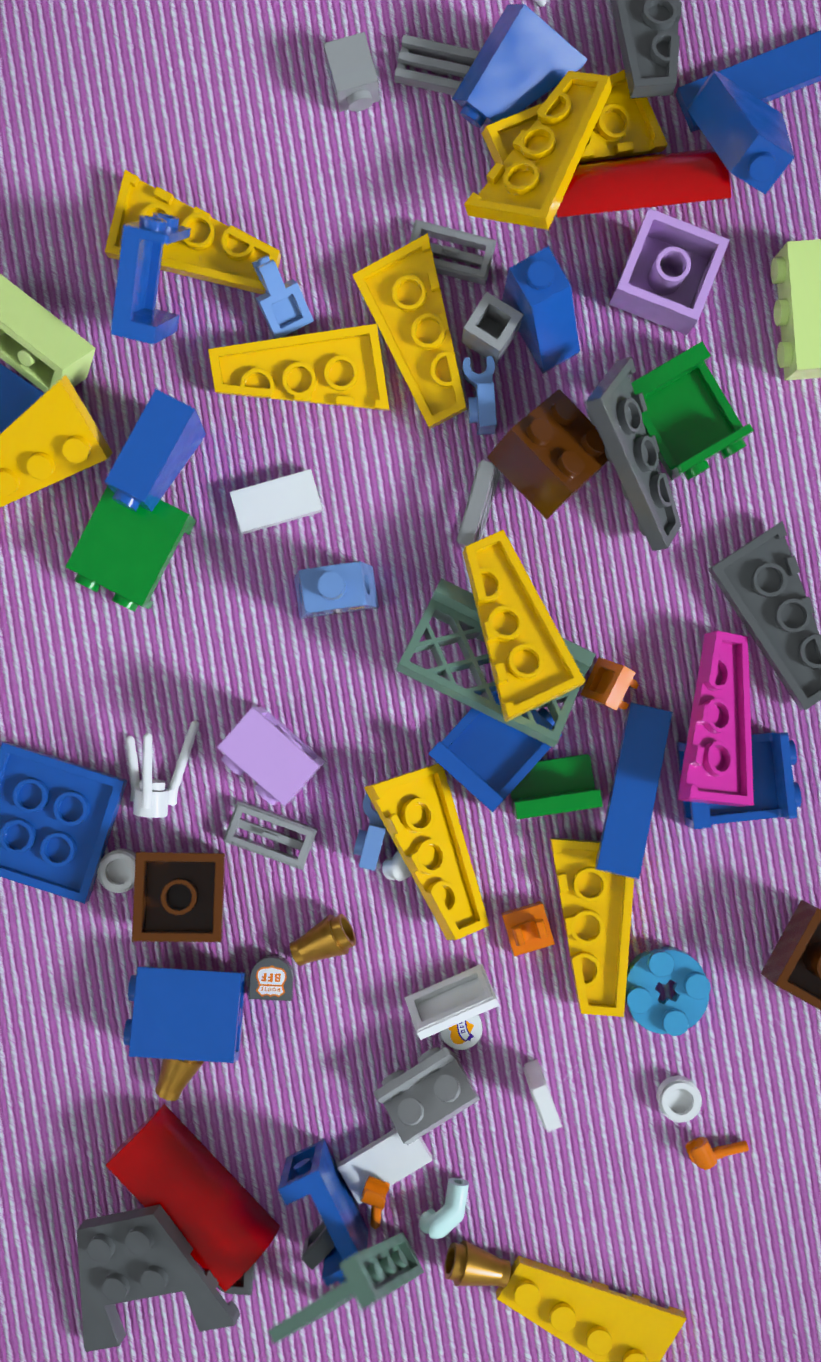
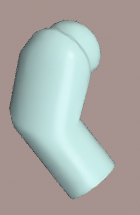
(440, 1223)

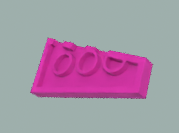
(719, 734)

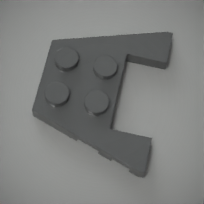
(139, 1258)

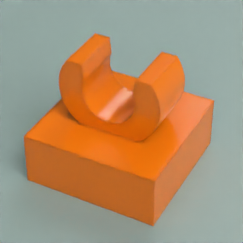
(609, 684)
(527, 928)

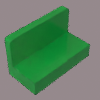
(556, 788)

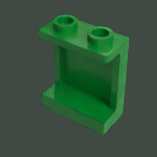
(689, 414)
(128, 549)

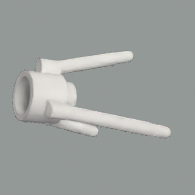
(150, 794)

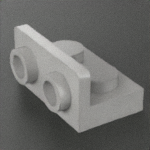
(426, 1094)

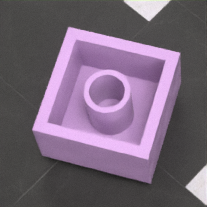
(669, 271)
(269, 756)

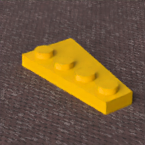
(430, 840)
(596, 925)

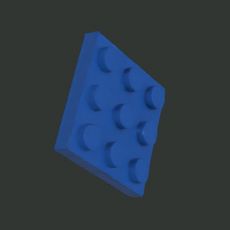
(54, 821)

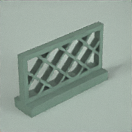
(459, 611)
(368, 1277)

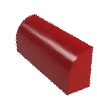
(645, 182)
(203, 1199)

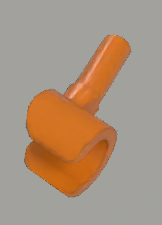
(706, 1157)
(374, 1195)

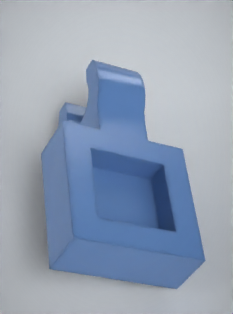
(283, 302)
(482, 406)
(370, 842)

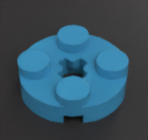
(673, 1014)

